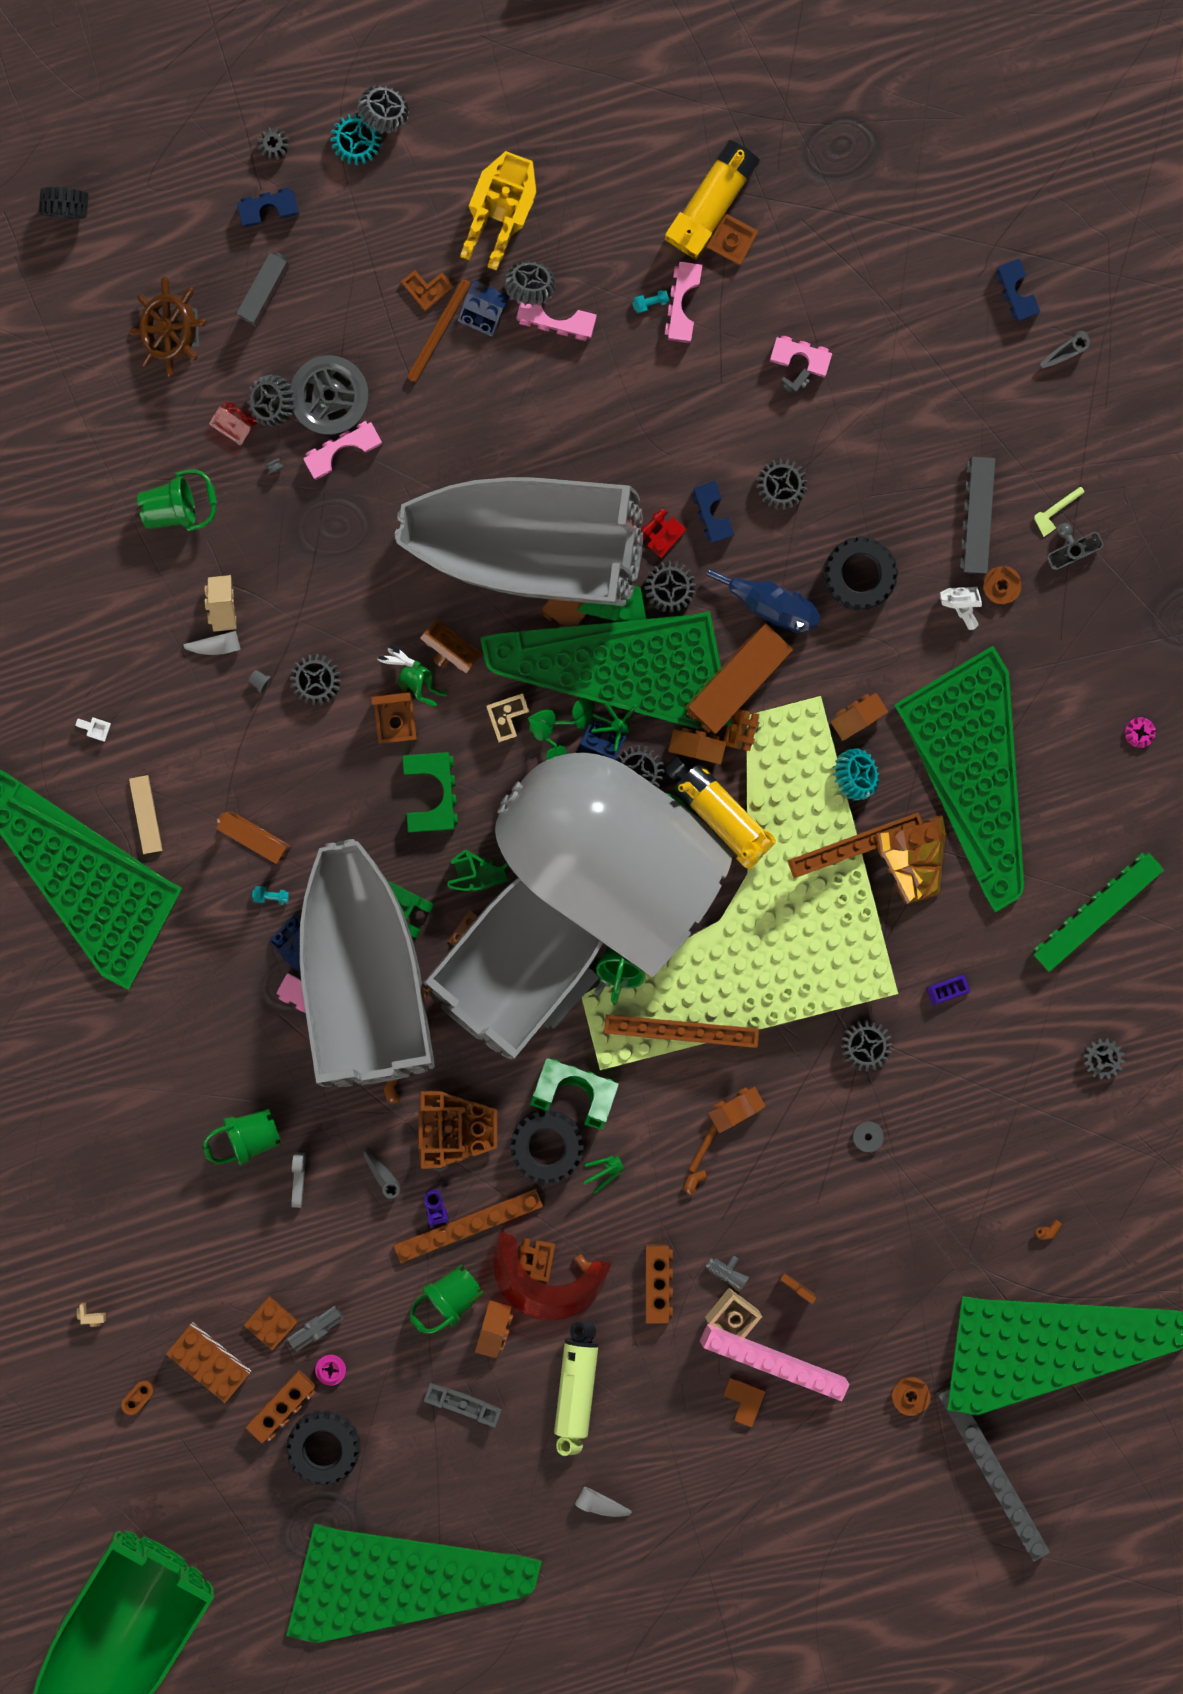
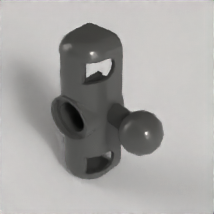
(1064, 555)

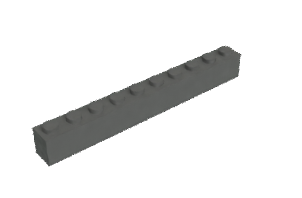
(997, 1480)

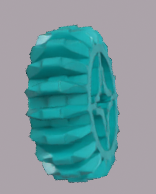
(348, 136)
(856, 774)

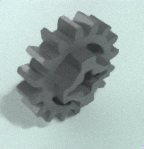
(1109, 1051)

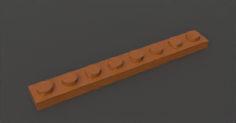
(846, 848)
(681, 1031)
(468, 1225)

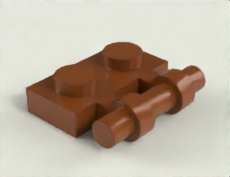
(735, 733)
(542, 1258)

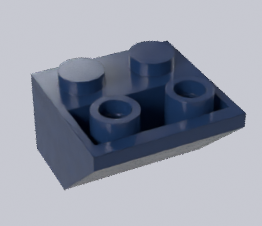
(483, 308)
(601, 742)
(287, 942)

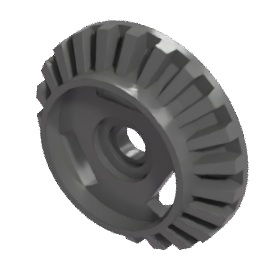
(320, 373)

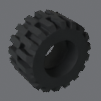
(63, 203)

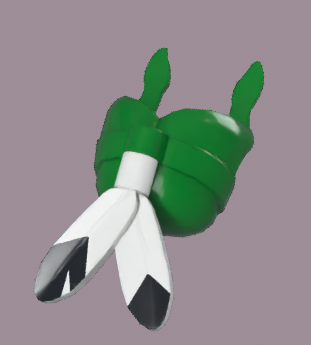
(412, 675)

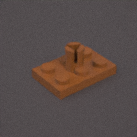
(450, 647)

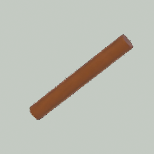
(703, 1148)

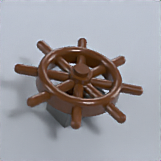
(176, 327)

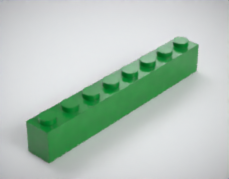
(1098, 911)

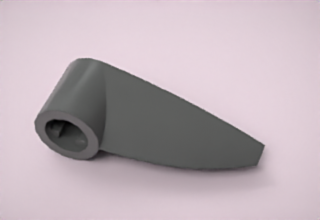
(1067, 350)
(382, 1175)

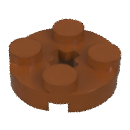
(1000, 574)
(915, 1406)

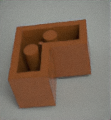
(858, 715)
(697, 745)
(494, 1329)

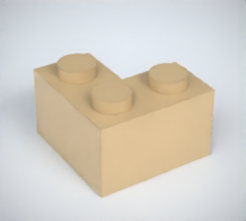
(220, 603)
(501, 715)

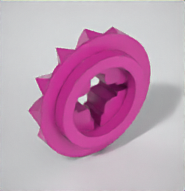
(1132, 736)
(336, 1377)

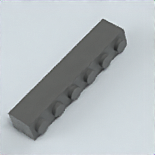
(978, 515)

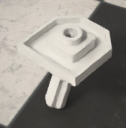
(963, 601)

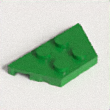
(631, 611)

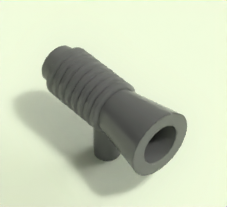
(726, 1272)

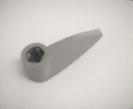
(215, 645)
(597, 1503)

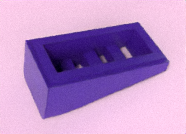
(933, 995)

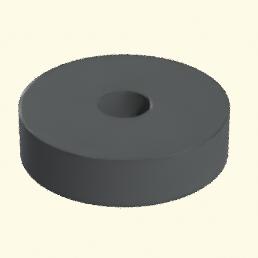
(859, 1136)

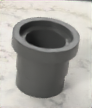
(260, 681)

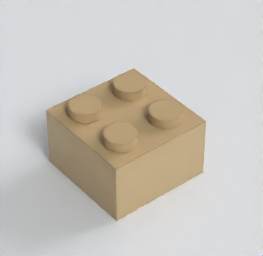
(733, 1314)

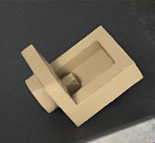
(93, 1319)

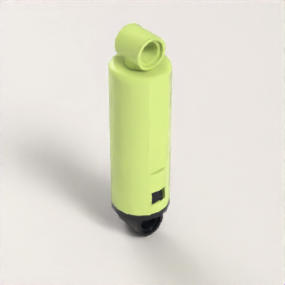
(576, 1388)

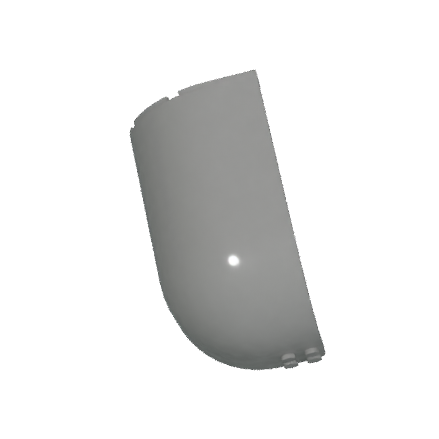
(612, 854)

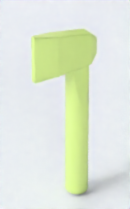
(1042, 520)

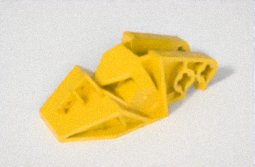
(505, 194)

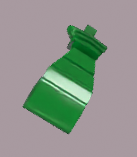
(476, 872)

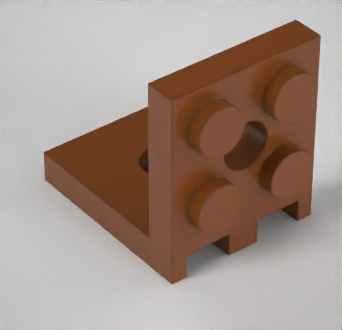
(394, 706)

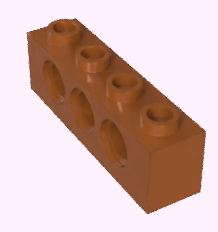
(655, 1253)
(257, 1426)

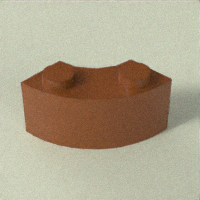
(736, 1109)

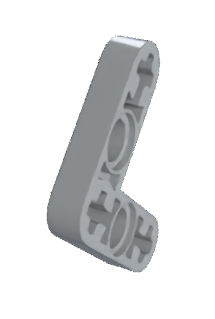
(298, 1169)

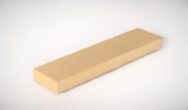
(145, 814)

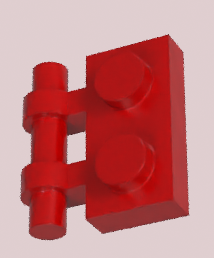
(666, 536)

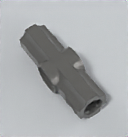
(315, 1328)

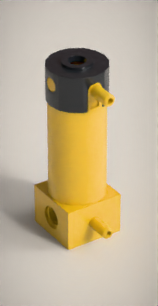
(712, 199)

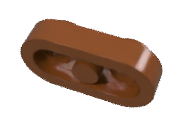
(137, 1397)

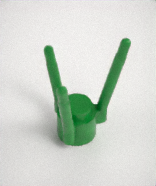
(613, 1166)

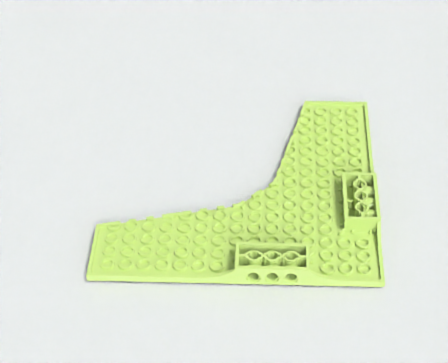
(784, 941)

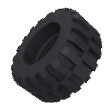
(860, 547)
(323, 1473)

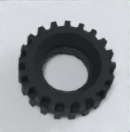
(546, 1120)

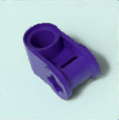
(436, 1211)

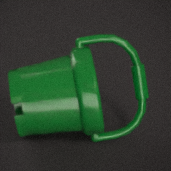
(174, 503)
(619, 973)
(247, 1135)
(451, 1297)

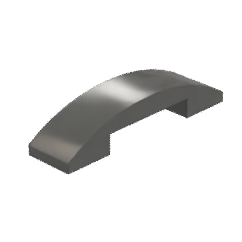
(463, 1404)

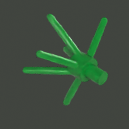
(618, 725)

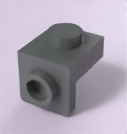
(801, 381)

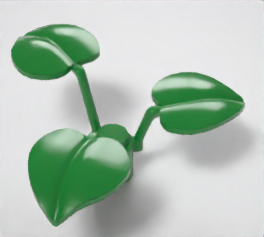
(542, 724)

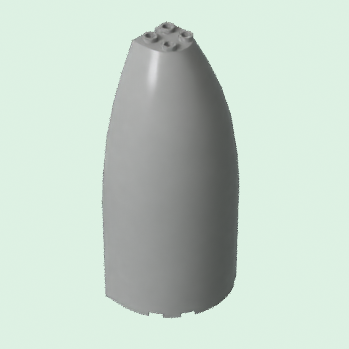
(530, 537)
(511, 969)
(360, 974)

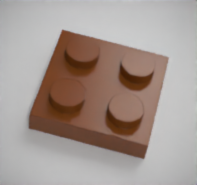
(732, 239)
(270, 1323)

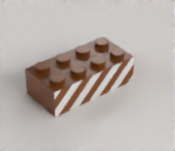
(208, 1362)

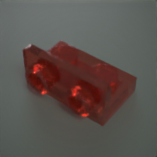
(232, 422)

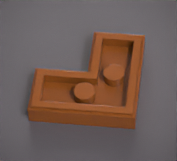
(427, 294)
(796, 1286)
(749, 1398)

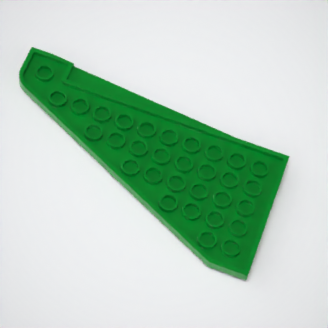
(625, 663)
(969, 753)
(94, 886)
(1034, 1348)
(379, 1582)

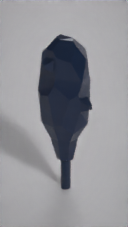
(773, 603)

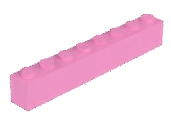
(774, 1362)

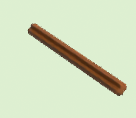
(439, 330)

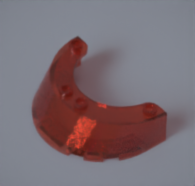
(539, 1299)

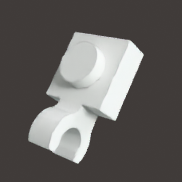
(96, 729)

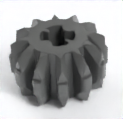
(279, 146)

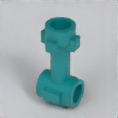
(640, 303)
(260, 894)

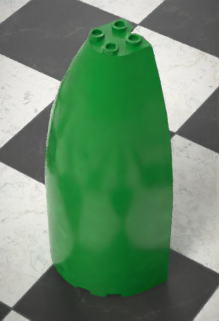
(125, 1621)

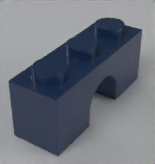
(251, 209)
(1021, 307)
(716, 528)

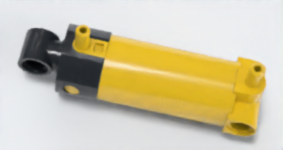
(720, 811)

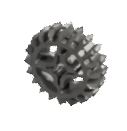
(383, 109)
(530, 283)
(280, 403)
(790, 469)
(670, 603)
(302, 669)
(654, 776)
(861, 1029)

